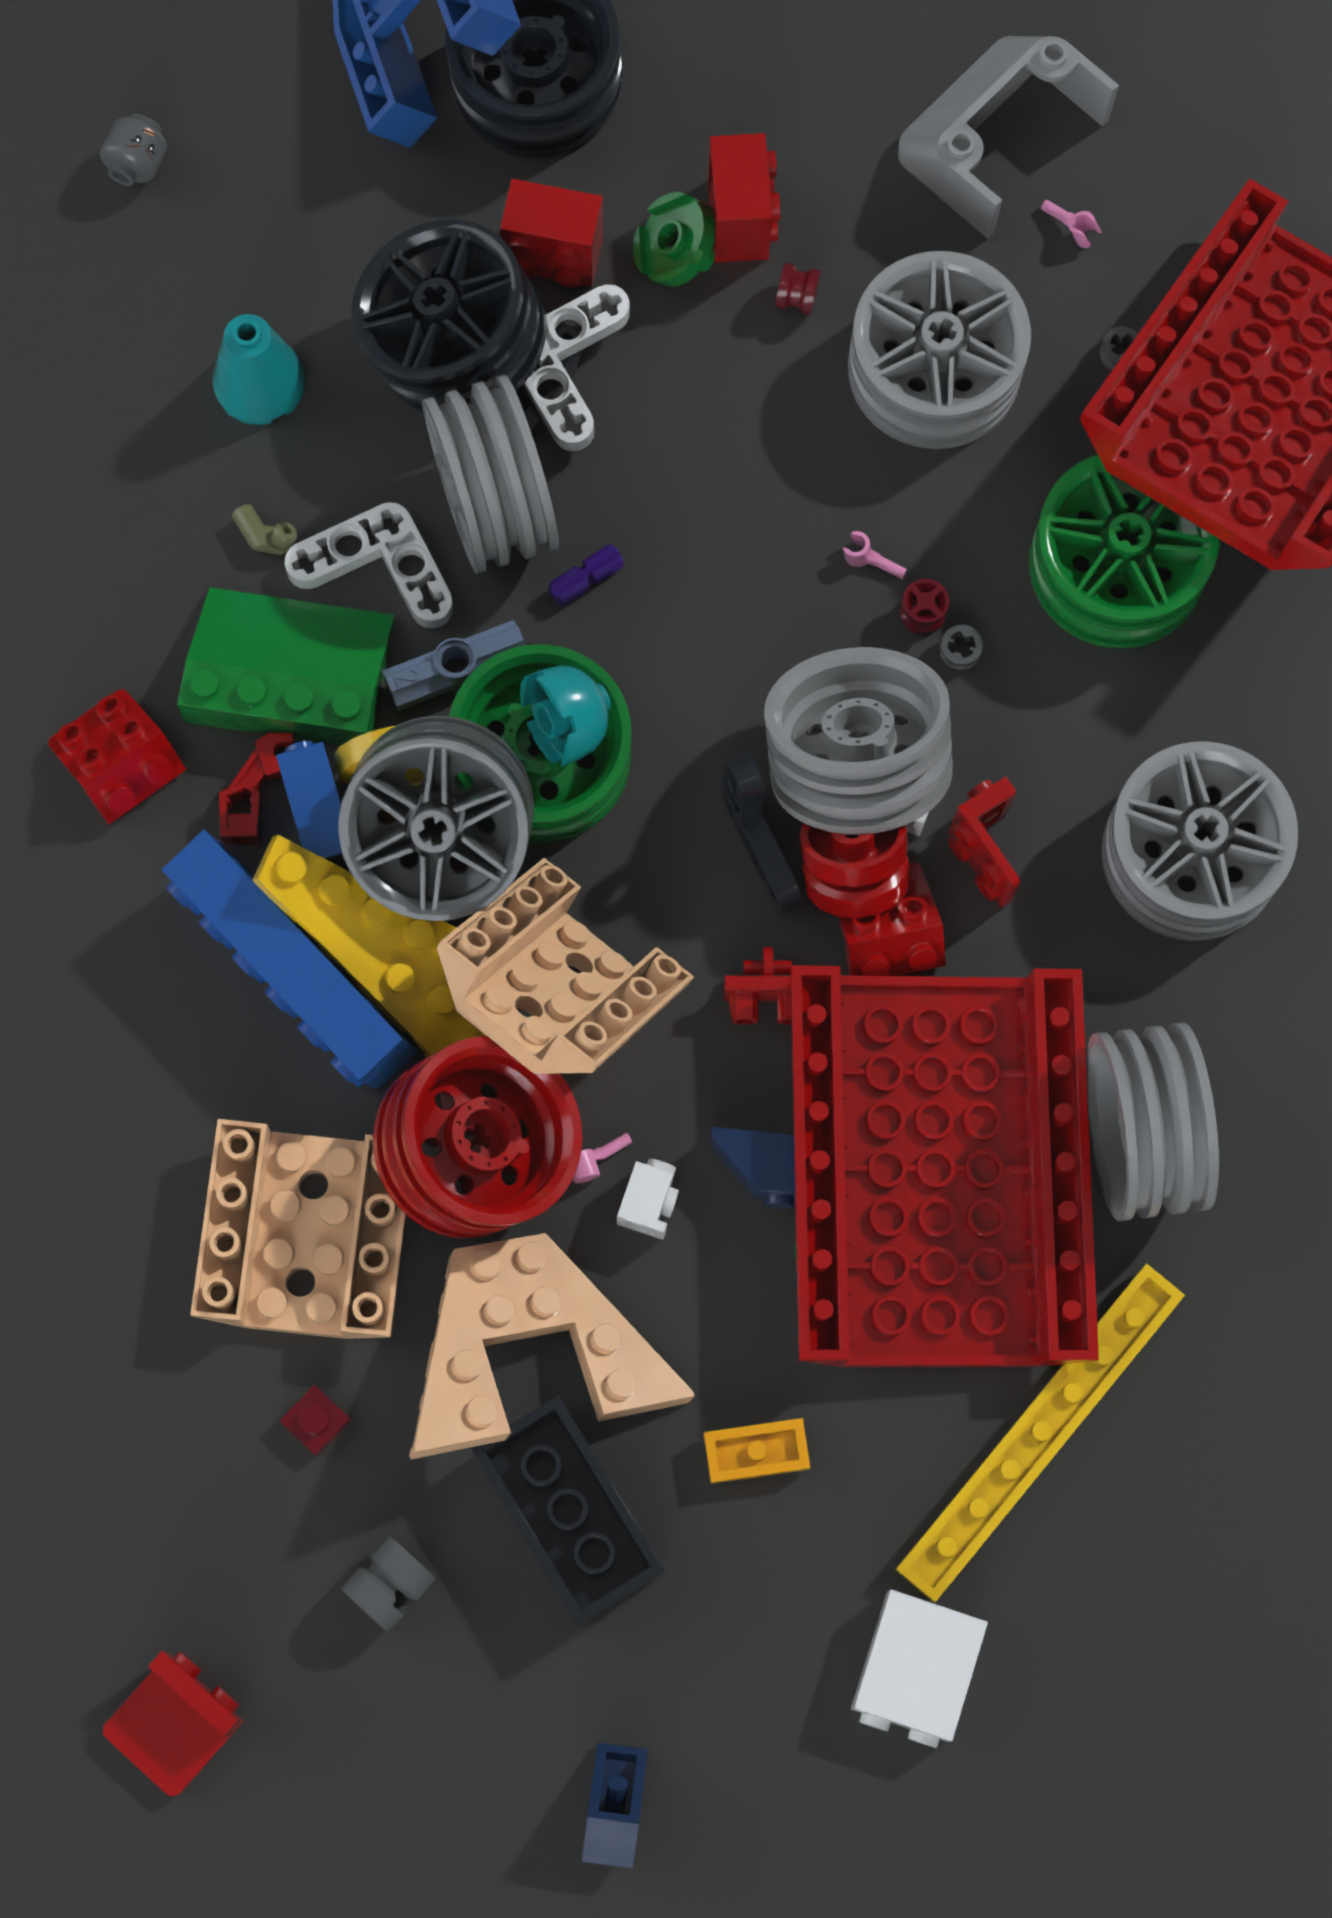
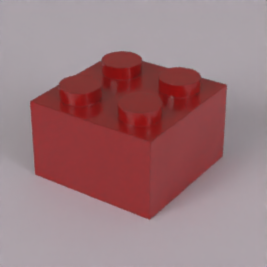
(743, 197)
(554, 232)

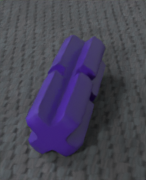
(577, 580)

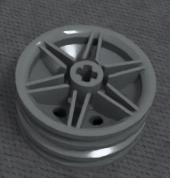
(440, 750)

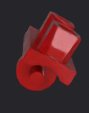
(746, 991)

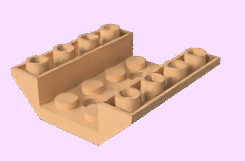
(519, 959)
(265, 1230)

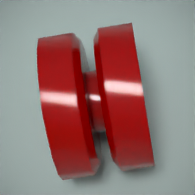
(855, 872)

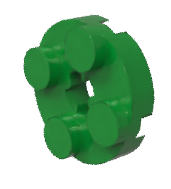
(692, 249)

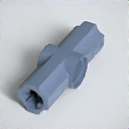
(425, 675)

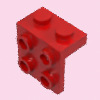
(116, 754)
(972, 843)
(899, 939)
(173, 1723)

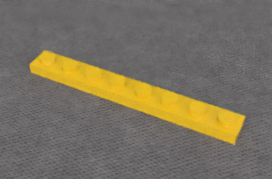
(1037, 1436)

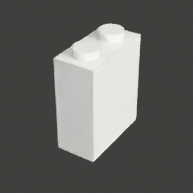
(918, 1668)

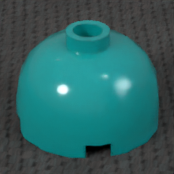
(566, 712)

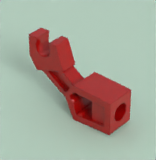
(262, 764)

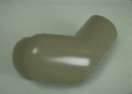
(261, 537)

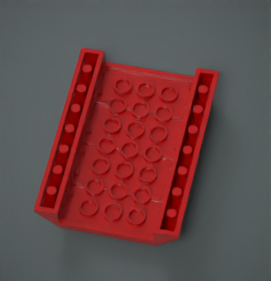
(1232, 392)
(942, 1170)

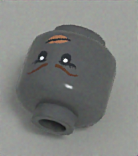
(133, 149)

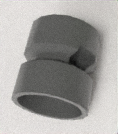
(388, 1583)

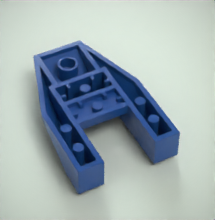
(385, 65)

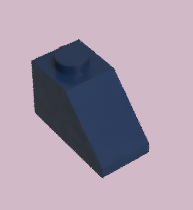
(759, 1162)
(615, 1805)

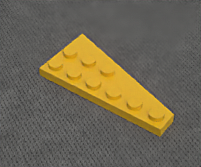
(380, 950)

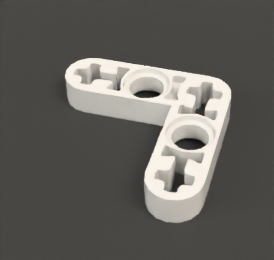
(558, 349)
(389, 547)

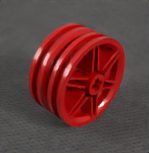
(426, 1185)

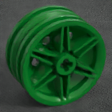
(1083, 600)
(584, 794)

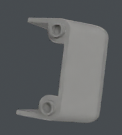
(942, 141)

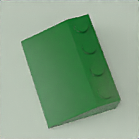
(285, 667)

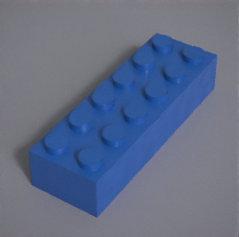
(285, 956)

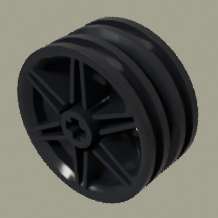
(542, 65)
(437, 298)

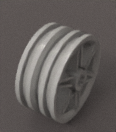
(940, 413)
(491, 474)
(841, 744)
(1149, 885)
(1152, 1121)

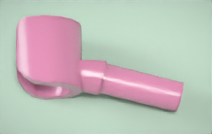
(1077, 223)
(868, 556)
(587, 1167)

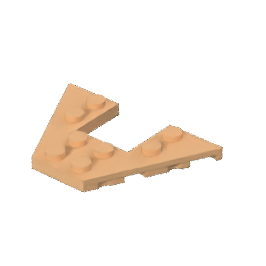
(519, 1293)

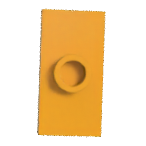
(756, 1450)

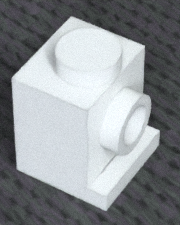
(648, 1198)

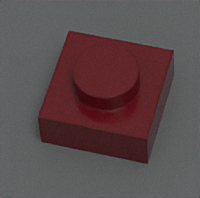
(315, 1420)

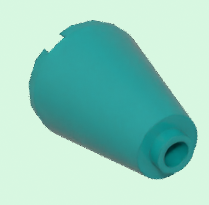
(256, 372)

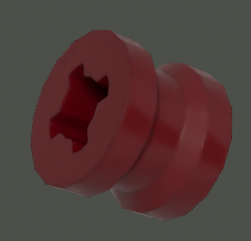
(797, 288)
(927, 596)

